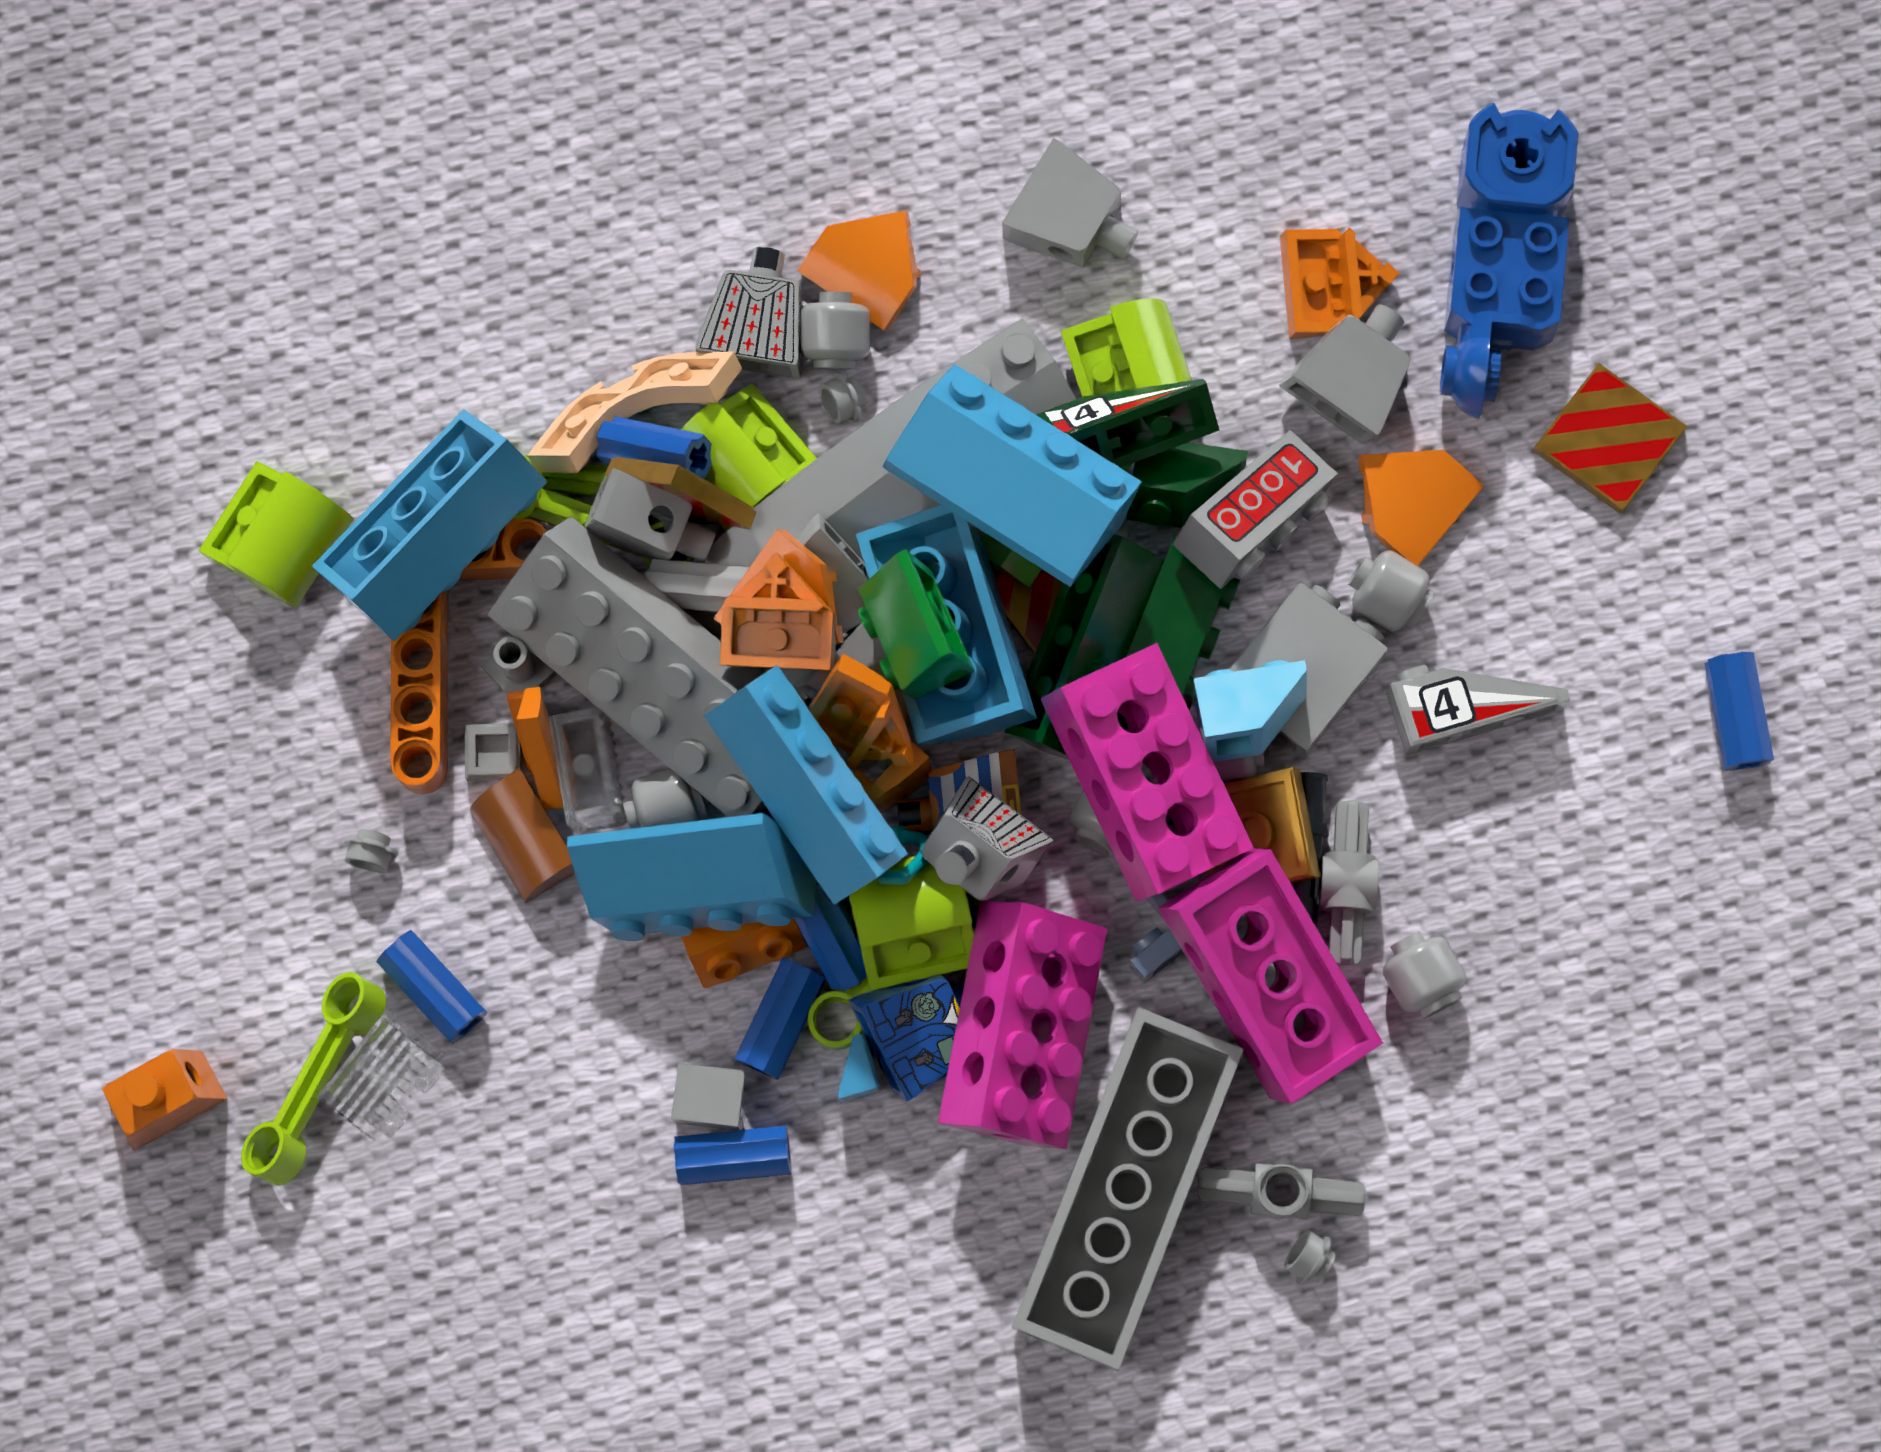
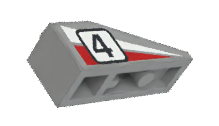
(1459, 704)

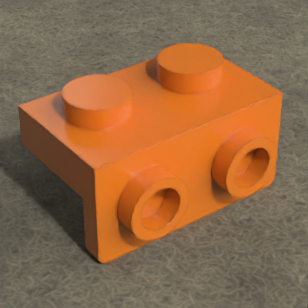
(727, 954)

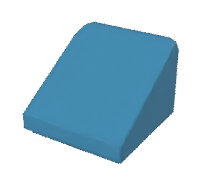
(859, 1073)

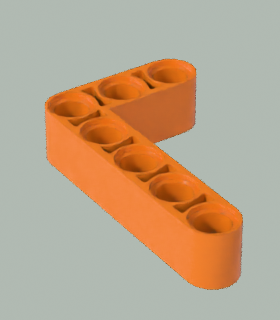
(431, 682)

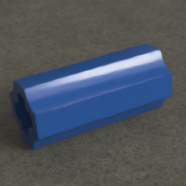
(654, 443)
(1739, 711)
(833, 941)
(431, 986)
(780, 1018)
(732, 1155)

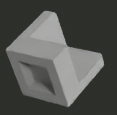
(708, 1097)

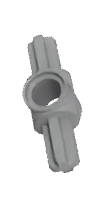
(1349, 882)
(1312, 1193)

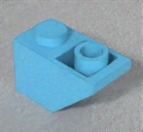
(1247, 708)

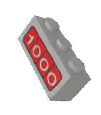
(1256, 510)

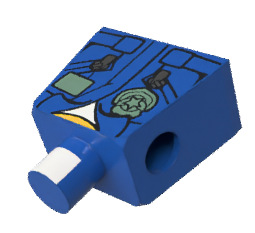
(910, 1031)

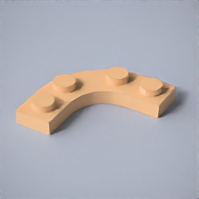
(657, 381)

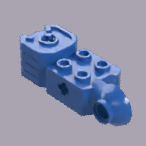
(1506, 246)

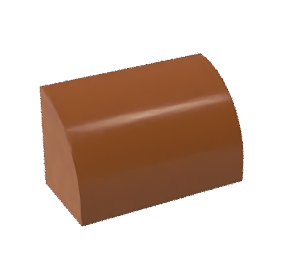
(522, 835)

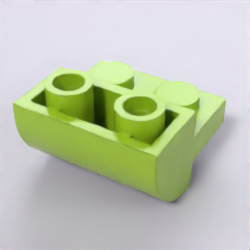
(1126, 349)
(750, 446)
(275, 533)
(912, 928)

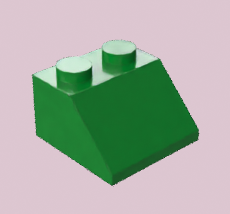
(913, 627)

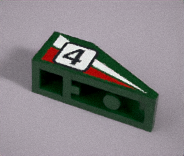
(1137, 421)

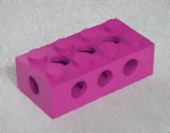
(1180, 767)
(1306, 976)
(1023, 1024)

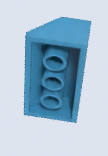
(1012, 475)
(430, 524)
(996, 691)
(805, 785)
(692, 877)

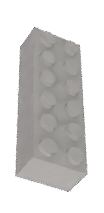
(629, 656)
(1127, 1189)

